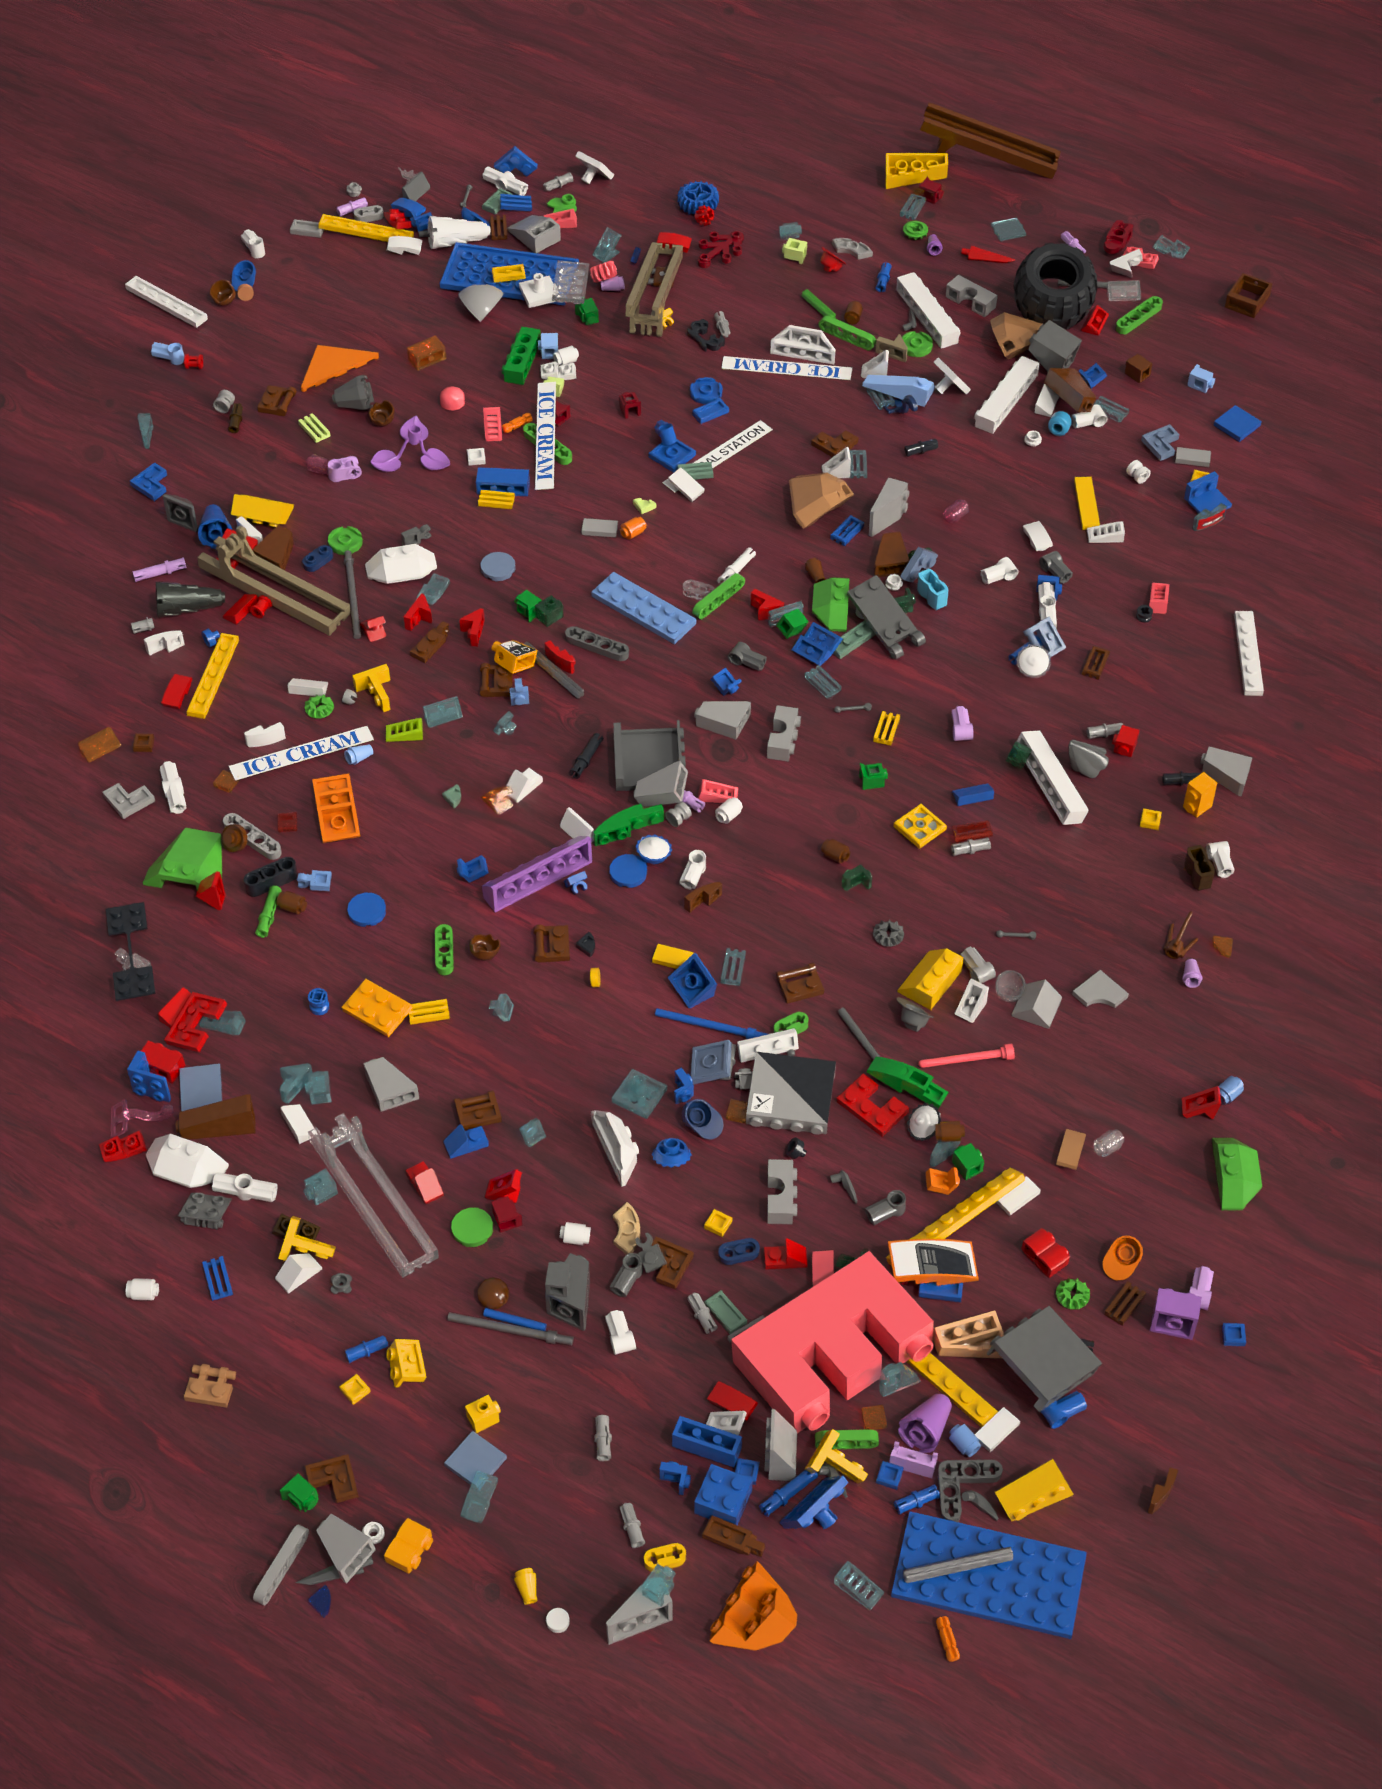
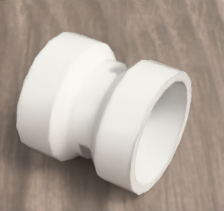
(1137, 471)

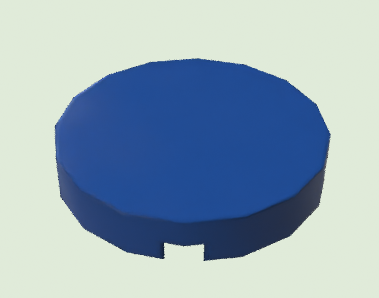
(706, 390)
(628, 870)
(366, 909)

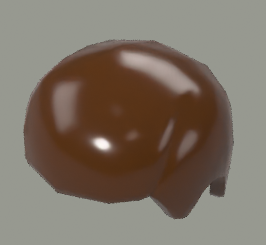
(222, 292)
(382, 413)
(484, 946)
(493, 1293)

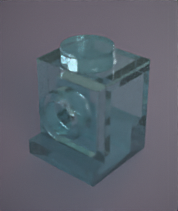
(658, 1584)

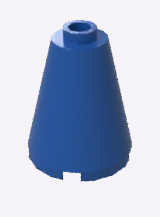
(212, 525)

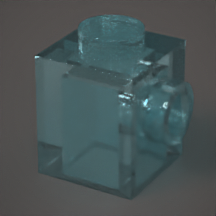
(318, 1087)
(320, 1187)

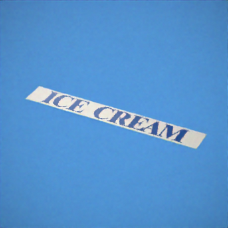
(786, 368)
(545, 436)
(301, 753)

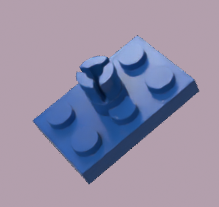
(816, 1505)

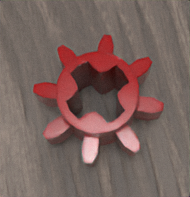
(704, 215)

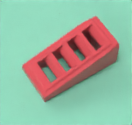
(565, 218)
(492, 434)
(1159, 599)
(708, 788)

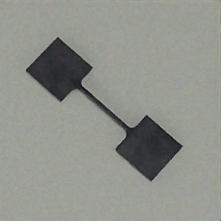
(134, 981)

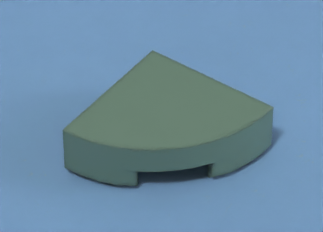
(453, 796)

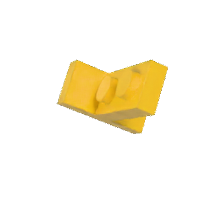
(372, 681)
(302, 1243)
(835, 1459)

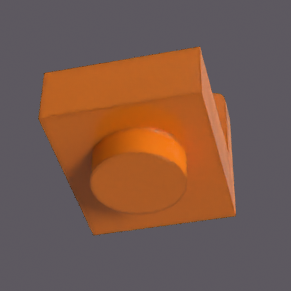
(942, 1181)

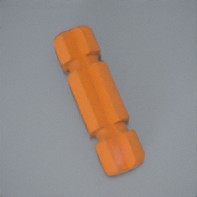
(517, 422)
(947, 1639)

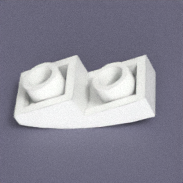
(400, 243)
(565, 371)
(1038, 536)
(261, 737)

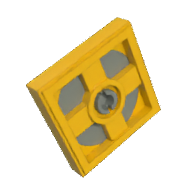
(920, 826)

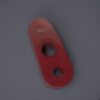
(1118, 237)

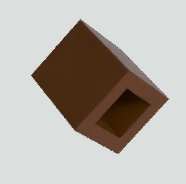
(1138, 368)

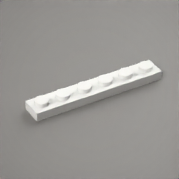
(166, 301)
(1248, 653)

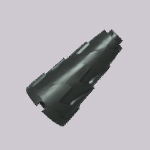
(177, 598)

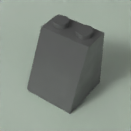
(1054, 346)
(575, 1306)

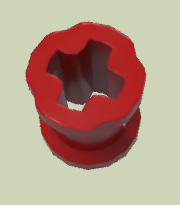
(193, 361)
(261, 606)

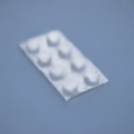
(570, 282)

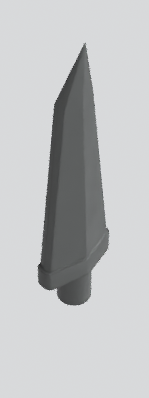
(330, 1574)

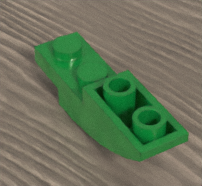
(620, 824)
(906, 1077)

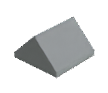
(1038, 1004)

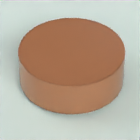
(245, 292)

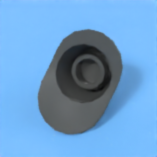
(913, 1015)

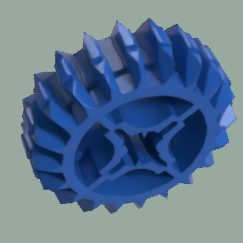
(696, 195)

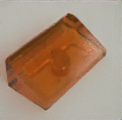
(99, 744)

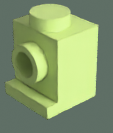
(795, 250)

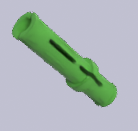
(266, 917)

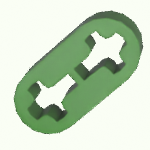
(790, 1022)

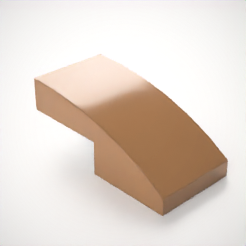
(1071, 1149)

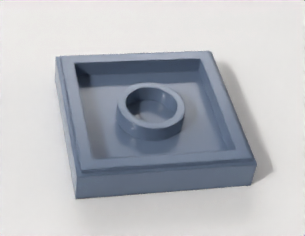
(711, 1061)
(474, 1455)

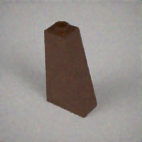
(1071, 388)
(218, 1119)

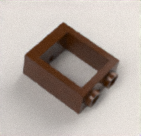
(1246, 305)

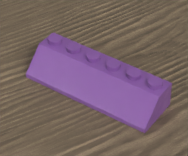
(538, 873)

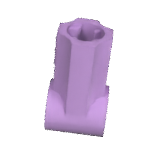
(961, 725)
(1202, 1284)

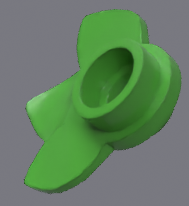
(561, 204)

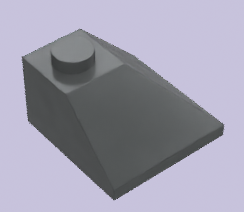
(180, 512)

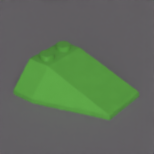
(187, 859)

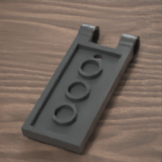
(884, 615)

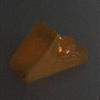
(498, 799)

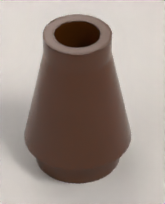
(814, 569)

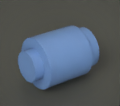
(1230, 1089)
(964, 1440)

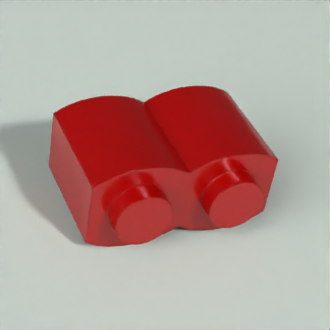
(1045, 1252)

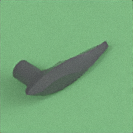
(912, 321)
(843, 1176)
(830, 1472)
(980, 1502)

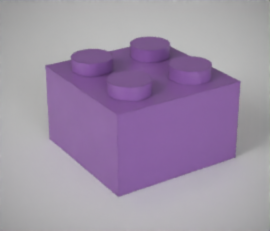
(1175, 1313)

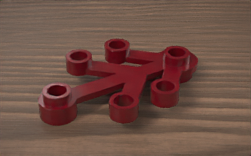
(734, 238)

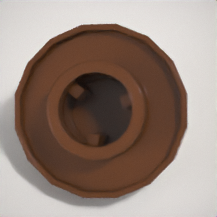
(234, 837)

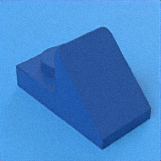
(464, 1142)

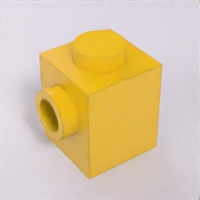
(482, 1413)

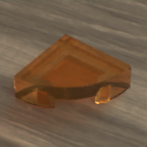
(1223, 945)

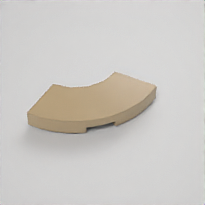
(628, 1228)

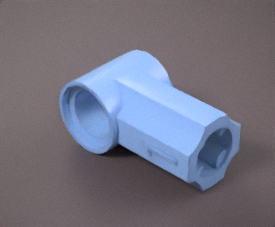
(172, 352)

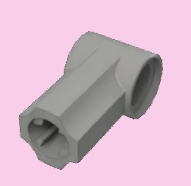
(979, 969)

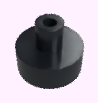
(795, 1148)

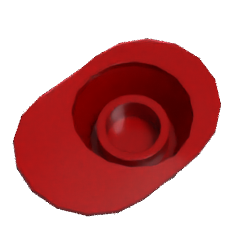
(830, 261)

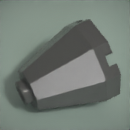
(354, 394)

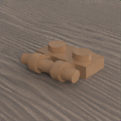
(207, 1391)

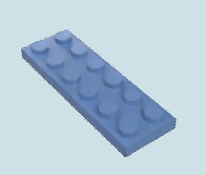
(644, 607)

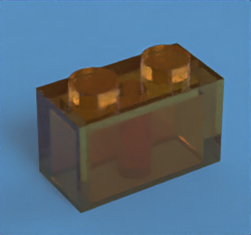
(426, 353)

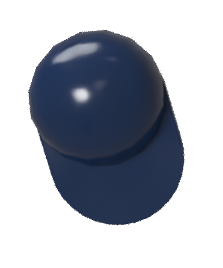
(702, 1119)

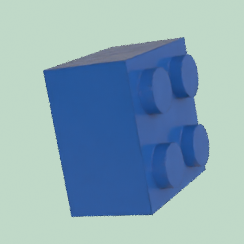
(723, 1495)

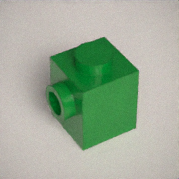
(792, 623)
(968, 1161)

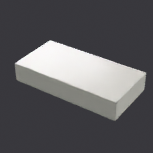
(686, 484)
(1018, 1196)
(997, 1429)

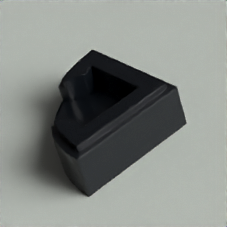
(586, 944)

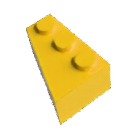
(1034, 1491)

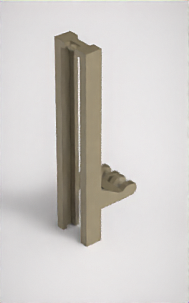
(639, 287)
(239, 550)

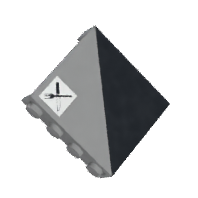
(790, 1093)

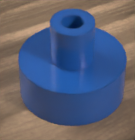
(210, 637)

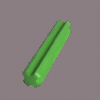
(817, 304)

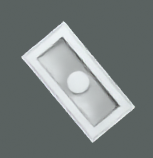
(1046, 401)
(307, 687)
(575, 825)
(297, 1121)

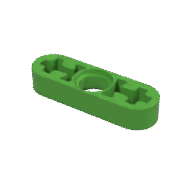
(448, 956)
(852, 1439)

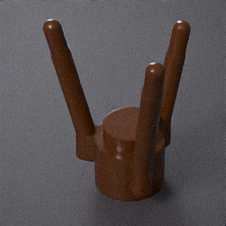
(1174, 948)

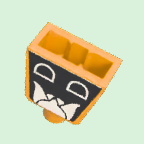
(514, 655)

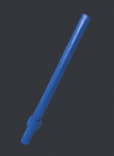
(748, 1033)

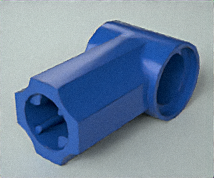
(665, 432)
(1061, 1410)

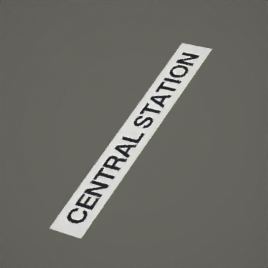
(731, 447)

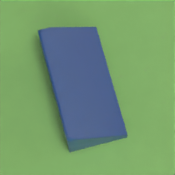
(973, 794)

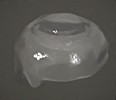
(1010, 986)

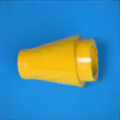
(526, 1585)

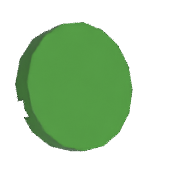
(918, 343)
(345, 539)
(472, 1227)

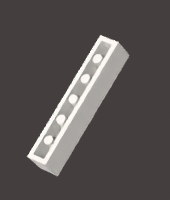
(928, 310)
(1006, 395)
(1053, 779)

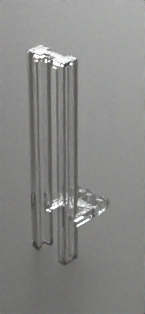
(352, 1132)

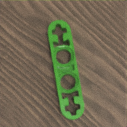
(830, 326)
(1123, 328)
(561, 454)
(718, 596)

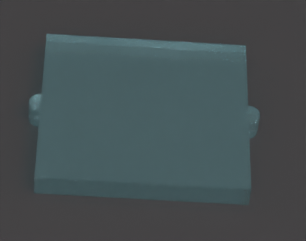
(1008, 229)

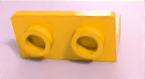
(406, 1362)

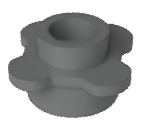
(341, 1278)

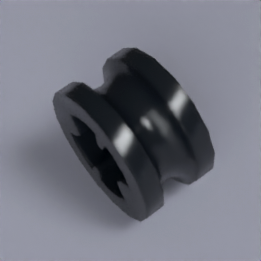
(1148, 613)

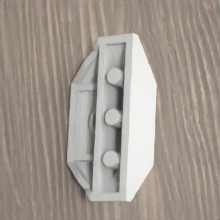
(803, 344)
(400, 564)
(616, 1143)
(184, 1161)

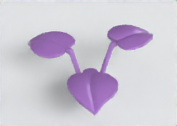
(414, 433)

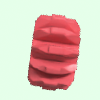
(603, 271)

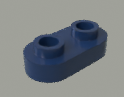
(317, 558)
(738, 1251)

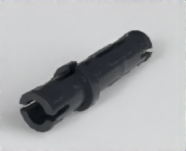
(583, 760)

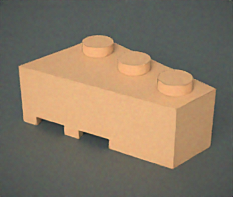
(968, 1336)

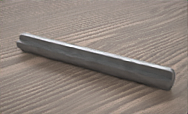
(557, 674)
(958, 1565)

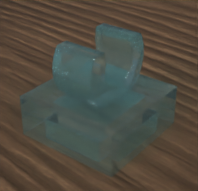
(505, 725)
(502, 1007)
(532, 1132)

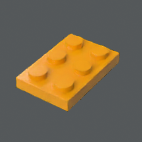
(377, 1007)

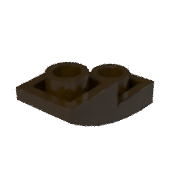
(304, 1229)

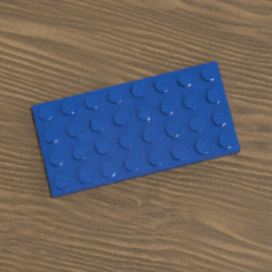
(474, 265)
(1030, 1592)

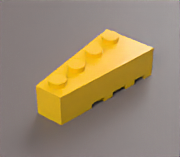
(913, 168)

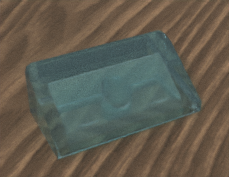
(442, 712)

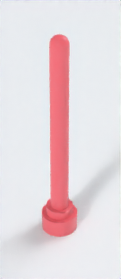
(1005, 1052)

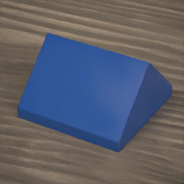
(693, 981)

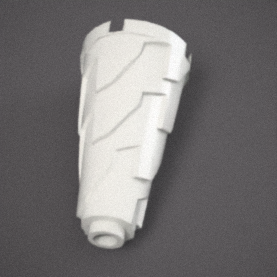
(448, 231)

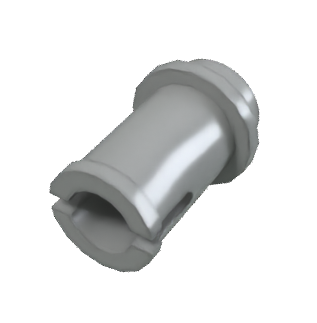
(143, 625)

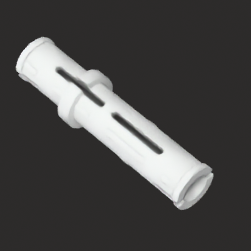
(737, 565)

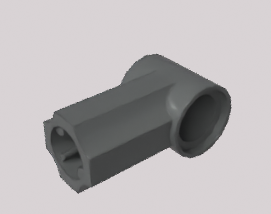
(1054, 563)
(744, 655)
(885, 1208)
(627, 1276)

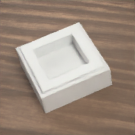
(476, 456)

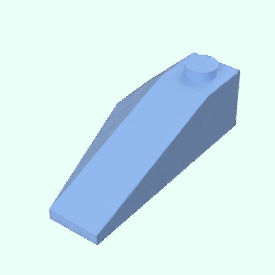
(901, 386)

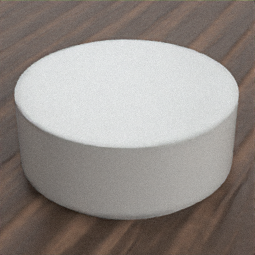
(557, 1620)

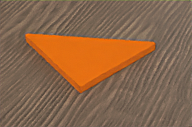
(334, 362)

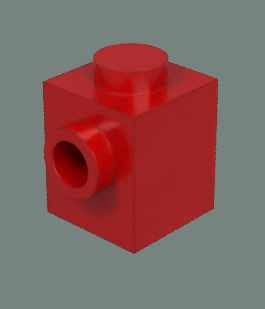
(1125, 741)

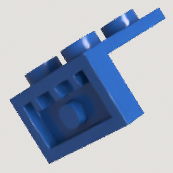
(1204, 494)
(145, 1082)

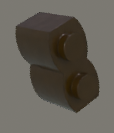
(1199, 867)

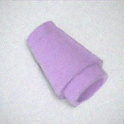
(613, 284)
(1192, 975)

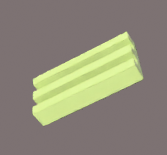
(315, 424)

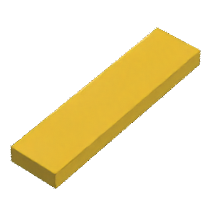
(1086, 502)

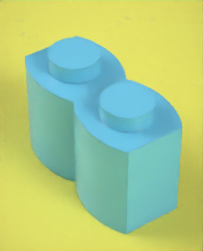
(932, 589)

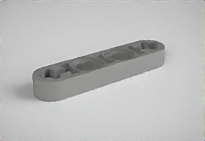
(255, 833)
(281, 1564)

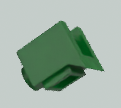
(587, 312)
(526, 604)
(872, 775)
(300, 1493)

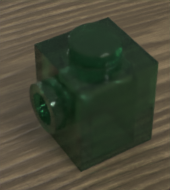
(549, 610)

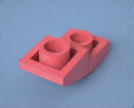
(1149, 260)
(822, 1265)

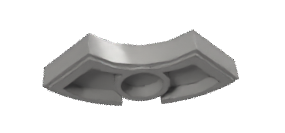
(845, 245)

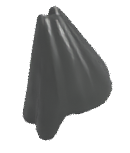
(1087, 758)

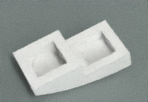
(170, 640)

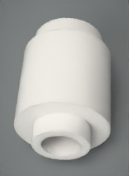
(566, 355)
(728, 810)
(575, 1233)
(142, 1289)

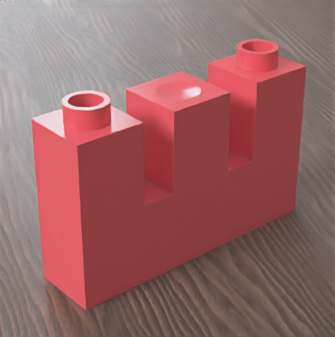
(828, 1330)

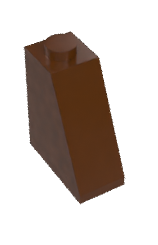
(276, 547)
(891, 556)

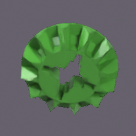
(912, 226)
(321, 711)
(1079, 1300)

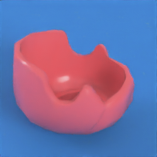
(452, 398)

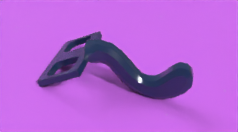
(908, 402)

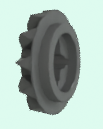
(881, 936)

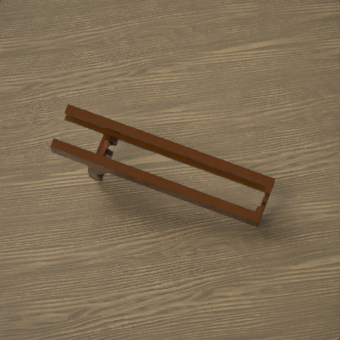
(950, 136)

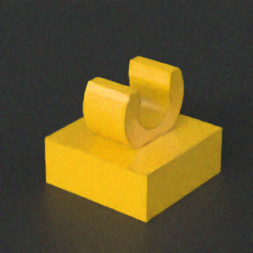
(667, 318)

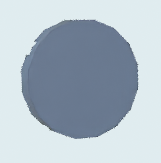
(498, 566)

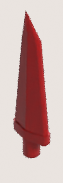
(983, 255)

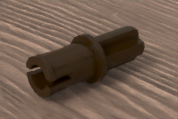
(235, 418)

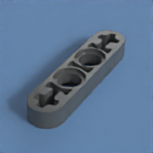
(577, 637)

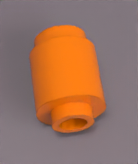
(633, 527)

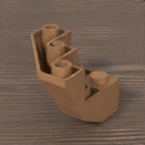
(1013, 333)
(815, 495)

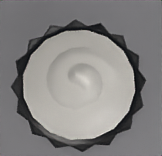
(923, 1121)

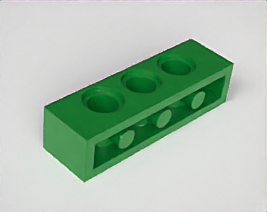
(521, 356)

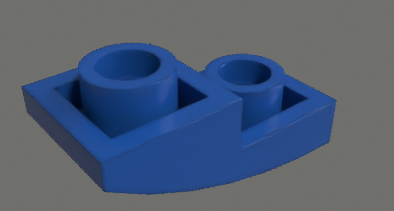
(406, 205)

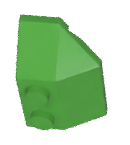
(831, 603)
(1236, 1172)

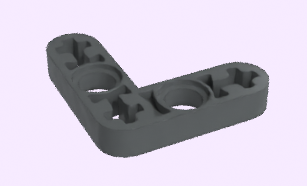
(953, 1481)

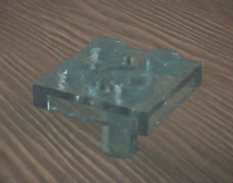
(642, 1088)

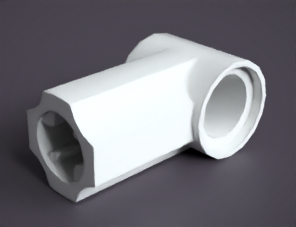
(254, 243)
(1094, 417)
(1003, 569)
(1220, 855)
(693, 870)
(621, 1338)

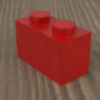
(163, 1061)

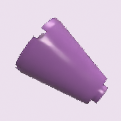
(925, 1423)

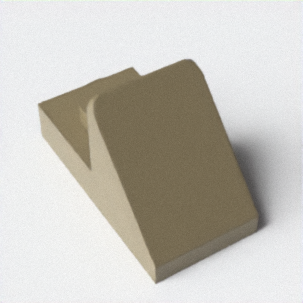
(896, 348)

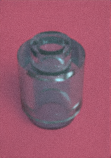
(790, 230)

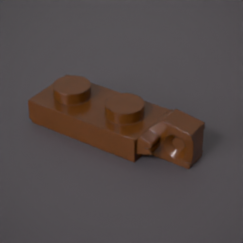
(430, 642)
(732, 1537)

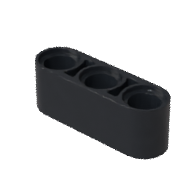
(273, 874)

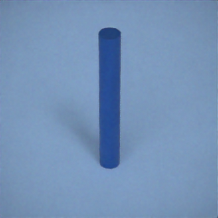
(514, 1319)

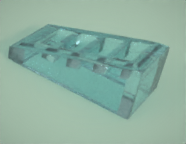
(146, 428)
(234, 1026)
(862, 1580)

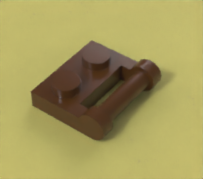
(272, 398)
(502, 681)
(558, 943)
(800, 988)
(480, 1114)

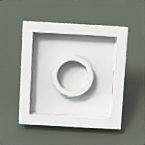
(593, 167)
(537, 291)
(950, 377)

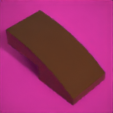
(706, 894)
(1162, 1492)

